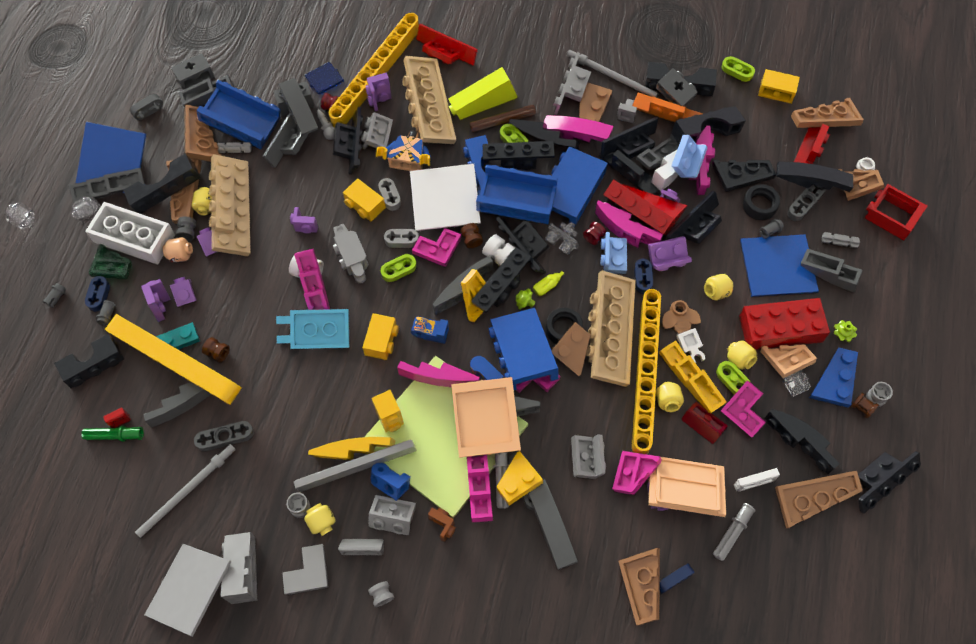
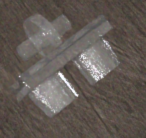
(556, 233)

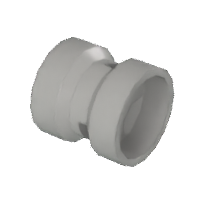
(880, 393)
(295, 502)

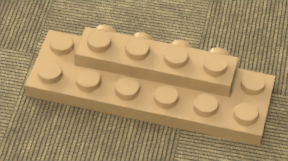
(428, 100)
(229, 205)
(611, 328)

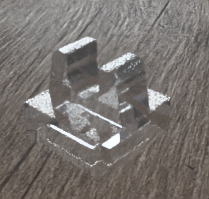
(797, 383)

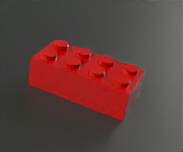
(784, 323)

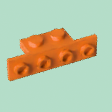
(662, 108)

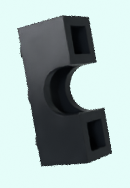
(105, 355)

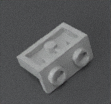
(377, 131)
(391, 515)

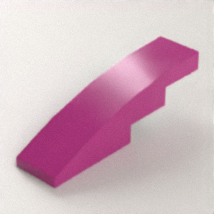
(579, 128)
(312, 280)
(432, 375)
(479, 488)

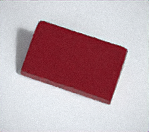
(704, 422)

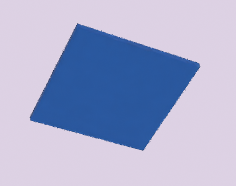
(109, 151)
(776, 267)

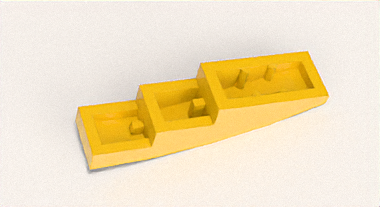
(692, 377)
(346, 448)

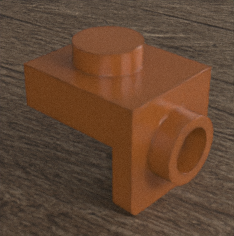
(442, 518)

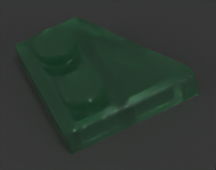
(110, 264)

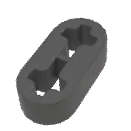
(146, 107)

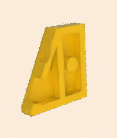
(470, 287)
(518, 479)

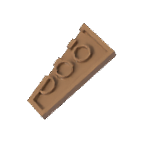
(832, 115)
(198, 136)
(182, 200)
(809, 497)

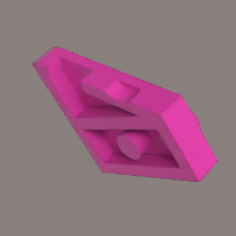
(634, 471)

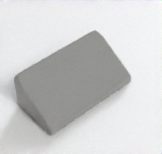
(361, 547)

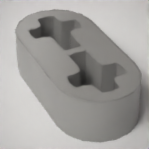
(387, 195)
(401, 238)

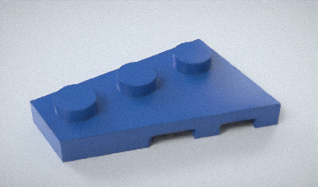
(838, 379)

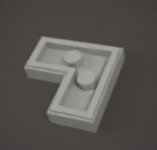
(312, 576)

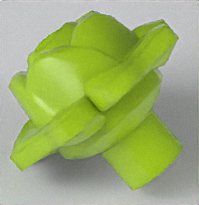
(524, 298)
(845, 331)

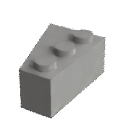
(240, 579)

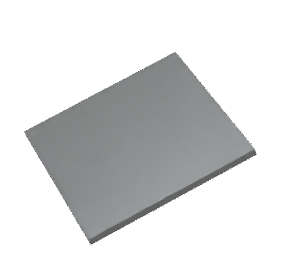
(187, 589)

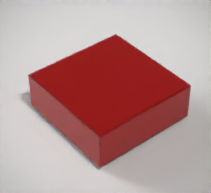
(117, 418)

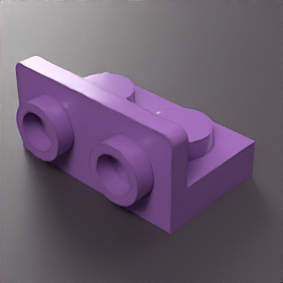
(378, 89)
(669, 253)
(155, 296)

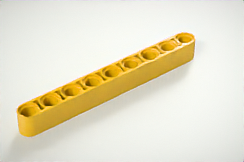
(378, 64)
(173, 359)
(646, 379)

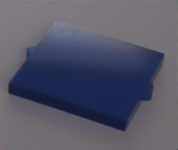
(324, 78)

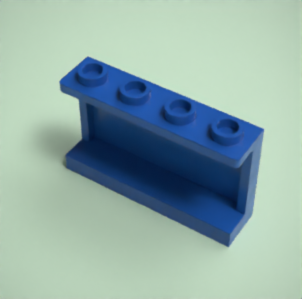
(239, 114)
(577, 182)
(517, 194)
(523, 347)

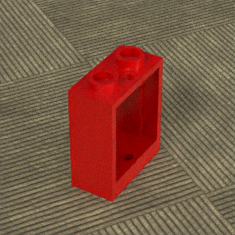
(900, 200)

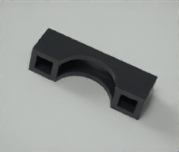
(703, 79)
(726, 121)
(180, 175)

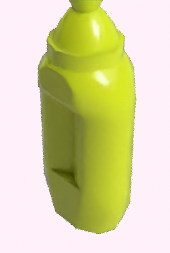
(547, 283)

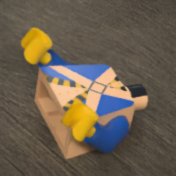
(406, 153)

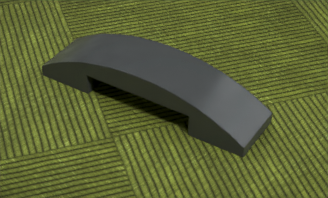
(653, 158)

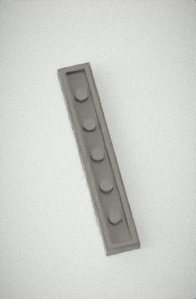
(355, 465)

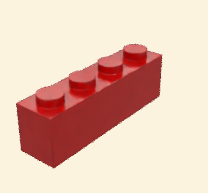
(650, 208)

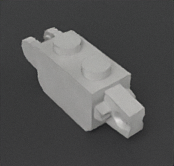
(351, 252)

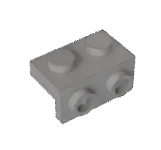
(588, 456)

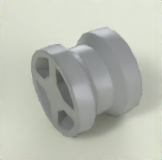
(381, 594)

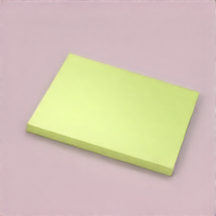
(431, 425)

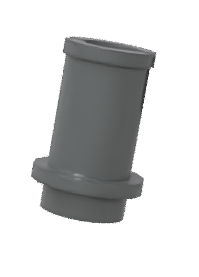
(774, 226)
(54, 295)
(105, 314)

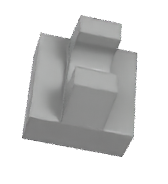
(627, 111)

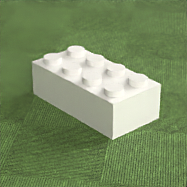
(130, 232)

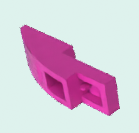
(702, 181)
(619, 223)

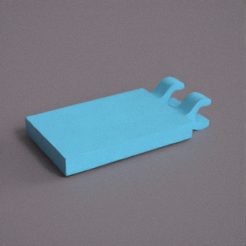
(316, 329)

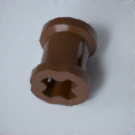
(864, 405)

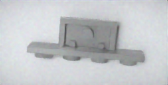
(575, 83)

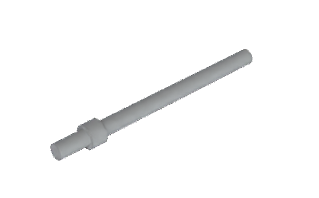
(583, 60)
(216, 461)

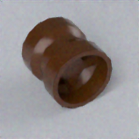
(471, 235)
(217, 350)

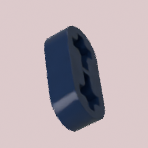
(639, 276)
(94, 293)
(676, 578)

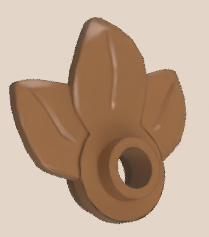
(680, 320)

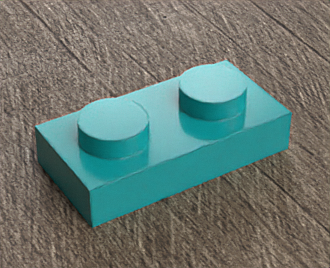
(181, 336)

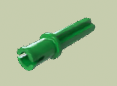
(113, 433)

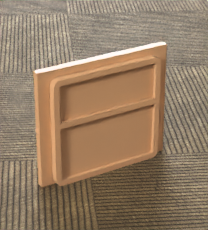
(485, 417)
(688, 487)

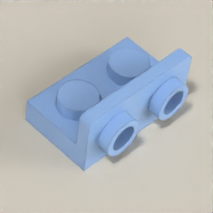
(688, 158)
(614, 255)

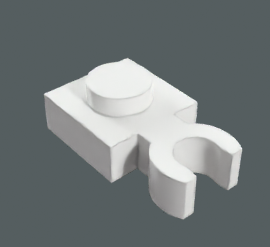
(690, 342)

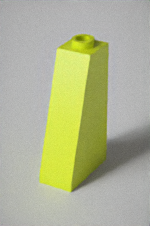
(483, 95)

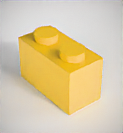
(778, 86)
(364, 200)
(380, 336)
(388, 411)

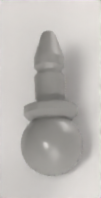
(327, 127)

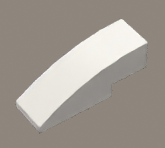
(665, 174)

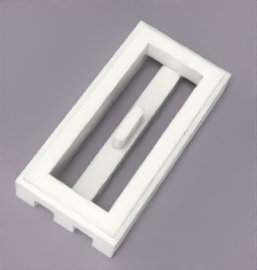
(756, 480)

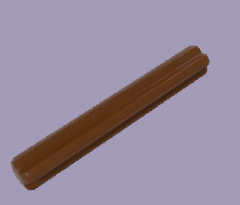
(502, 118)

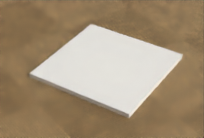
(444, 197)

